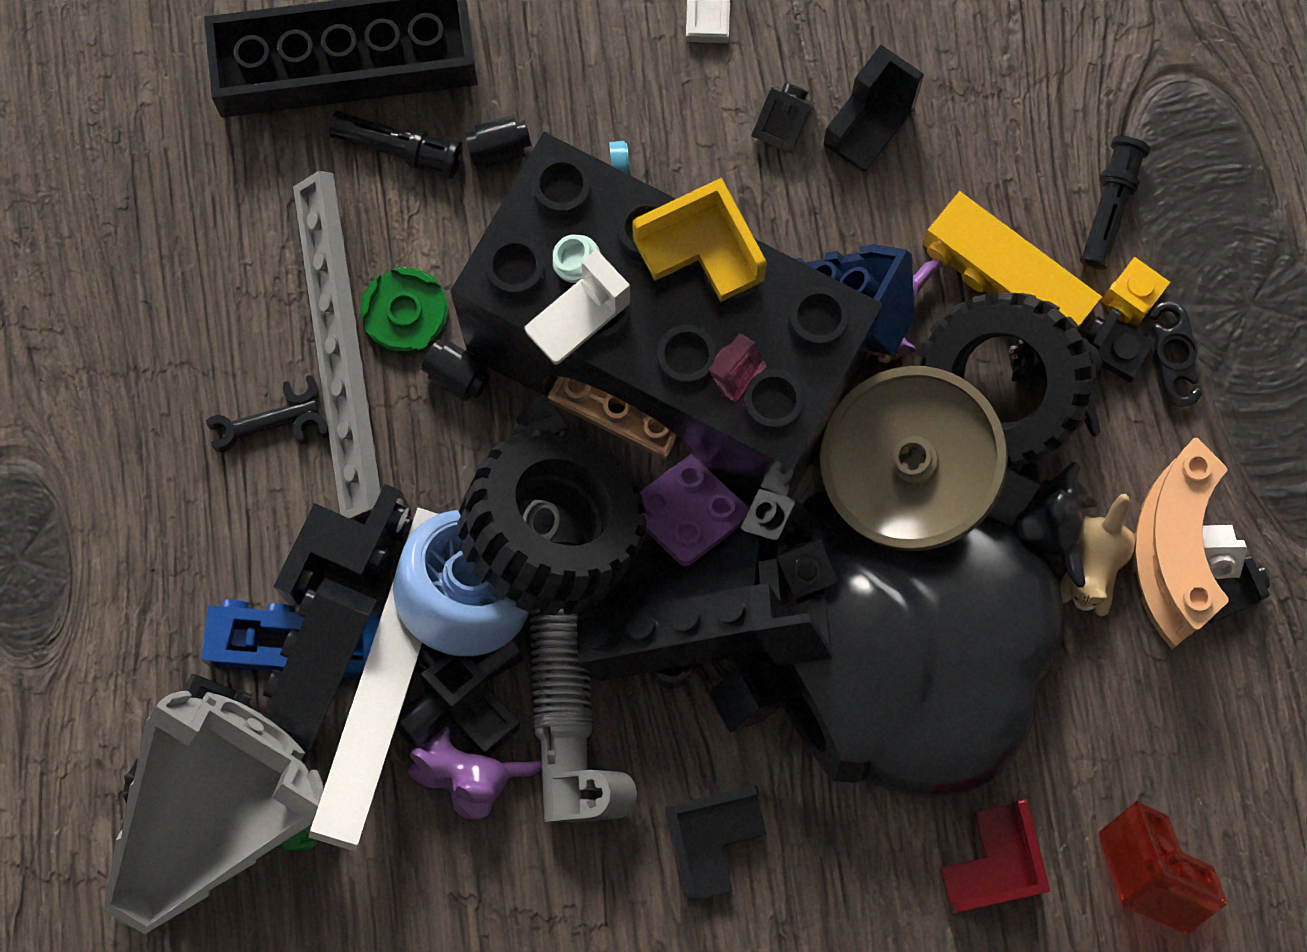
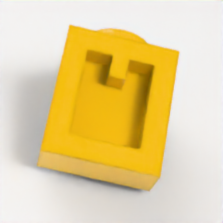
(1135, 292)

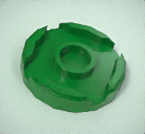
(404, 311)

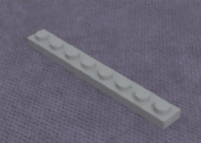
(337, 345)

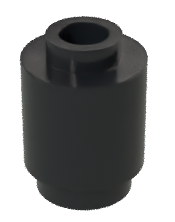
(498, 141)
(455, 370)

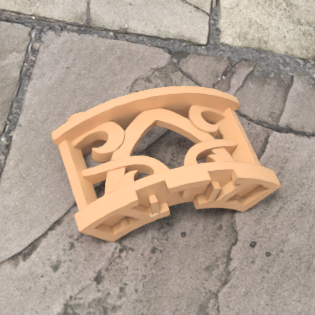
(1169, 546)

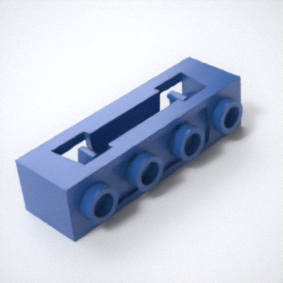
(225, 634)

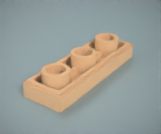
(629, 425)

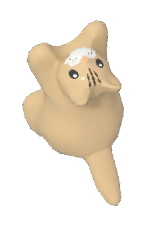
(1103, 552)

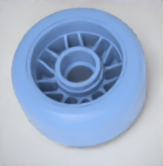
(443, 597)

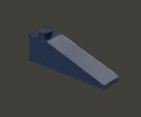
(883, 275)

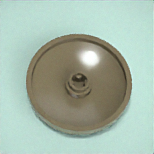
(914, 458)

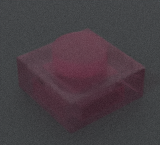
(736, 366)

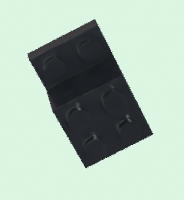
(345, 547)

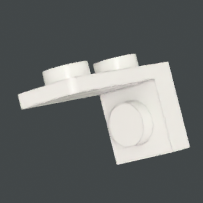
(580, 309)

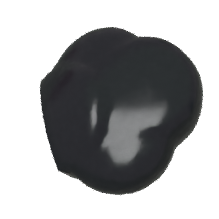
(927, 658)

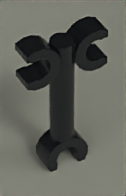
(302, 412)

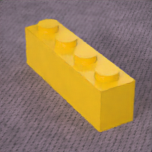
(1002, 261)

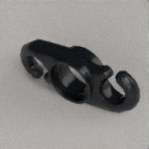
(1169, 372)

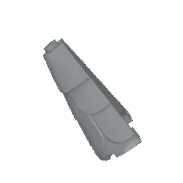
(203, 805)

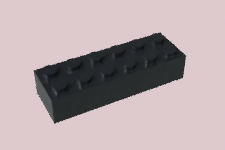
(336, 53)

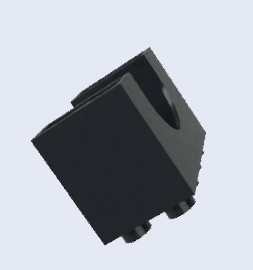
(668, 336)

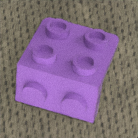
(690, 511)

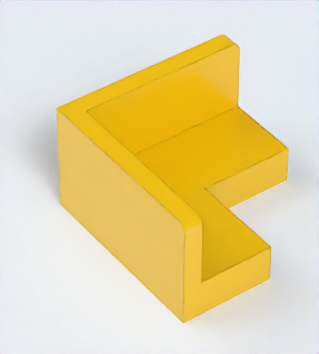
(706, 229)

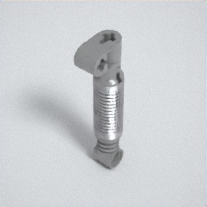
(563, 703)

